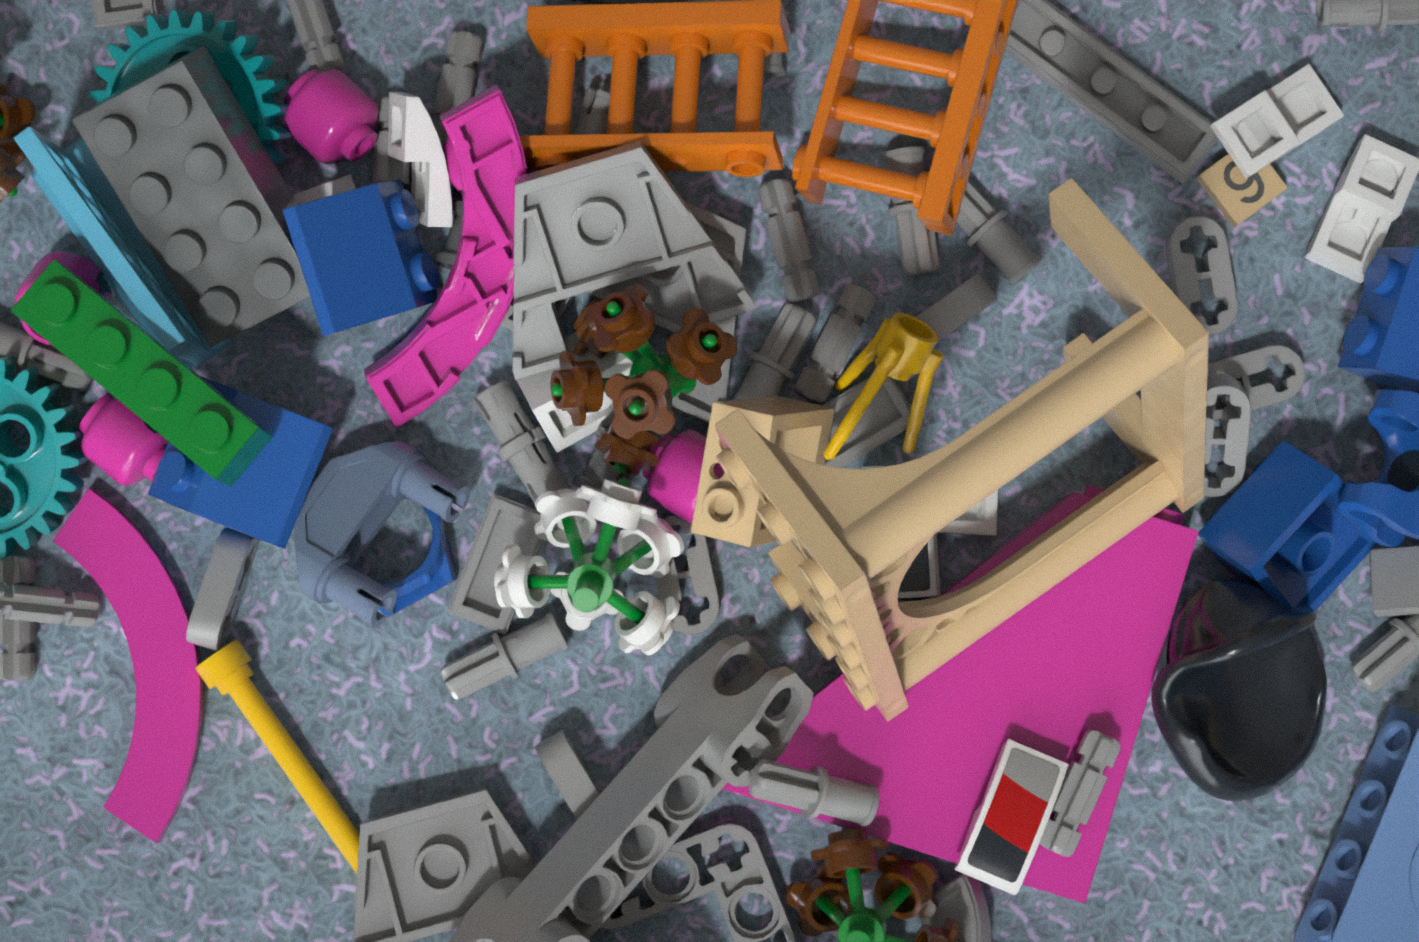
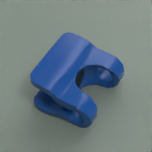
(1389, 506)

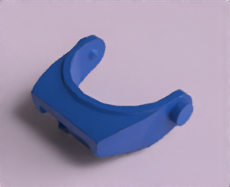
(433, 573)

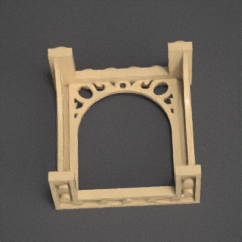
(872, 522)

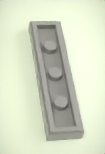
(1109, 88)

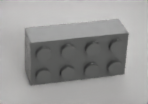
(200, 193)

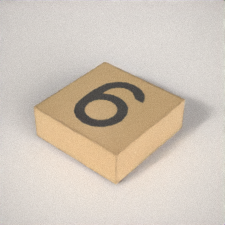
(1239, 196)

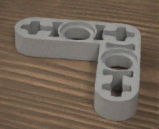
(727, 884)

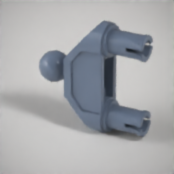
(348, 510)

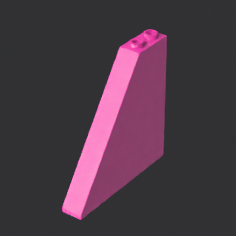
(1039, 678)

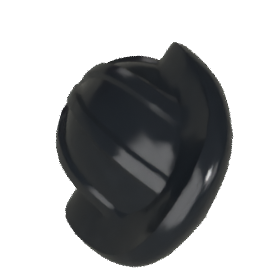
(1240, 690)

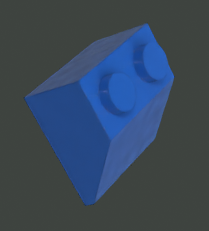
(362, 255)
(1385, 330)
(268, 492)
(1287, 531)

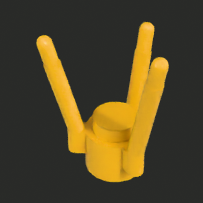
(902, 349)

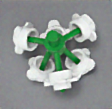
(588, 590)

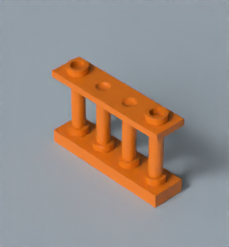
(645, 29)
(952, 132)

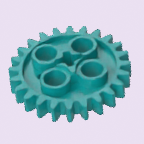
(181, 34)
(42, 471)

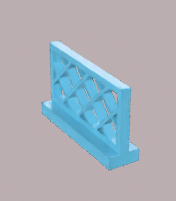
(114, 243)

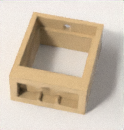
(786, 422)

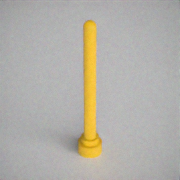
(231, 674)

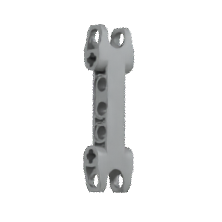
(701, 744)

